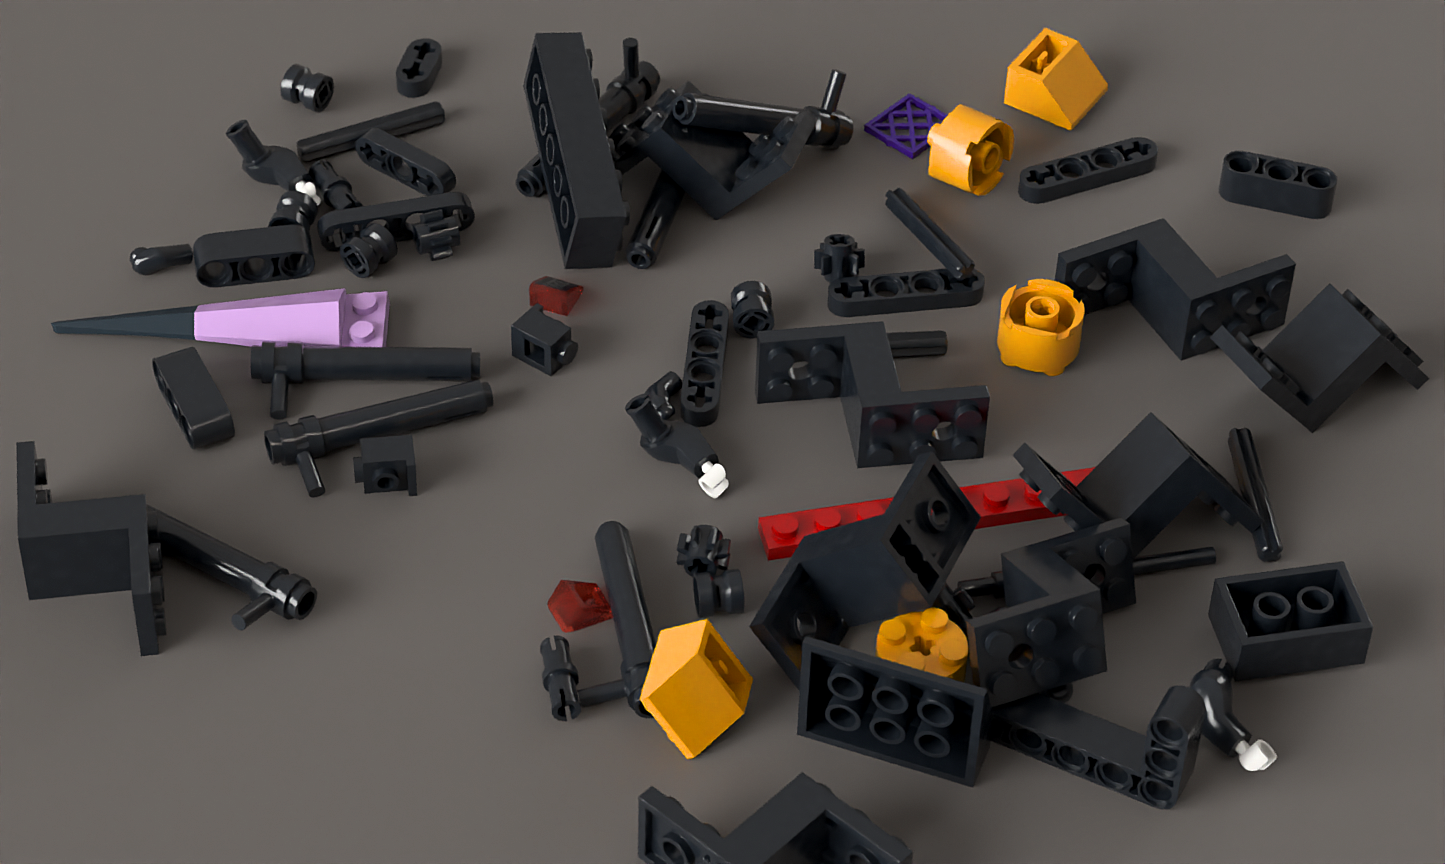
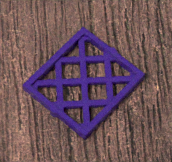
(893, 111)

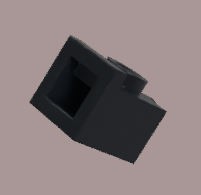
(542, 341)
(386, 465)

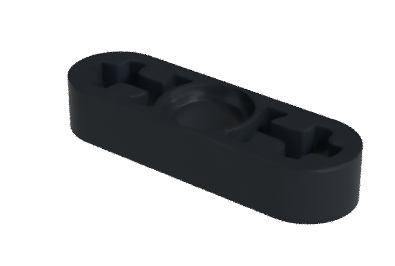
(385, 152)

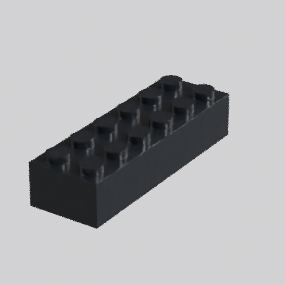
(575, 151)

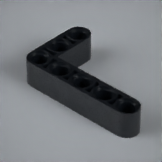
(1135, 765)

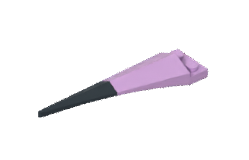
(309, 318)

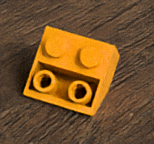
(1054, 80)
(695, 686)

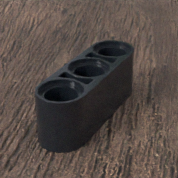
(1277, 184)
(253, 256)
(193, 397)

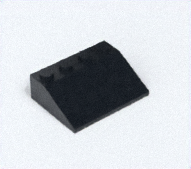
(893, 712)

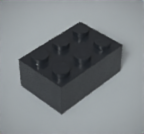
(1290, 621)

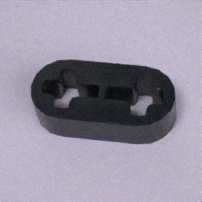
(419, 68)

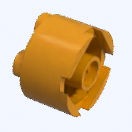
(969, 150)
(1040, 327)
(925, 642)

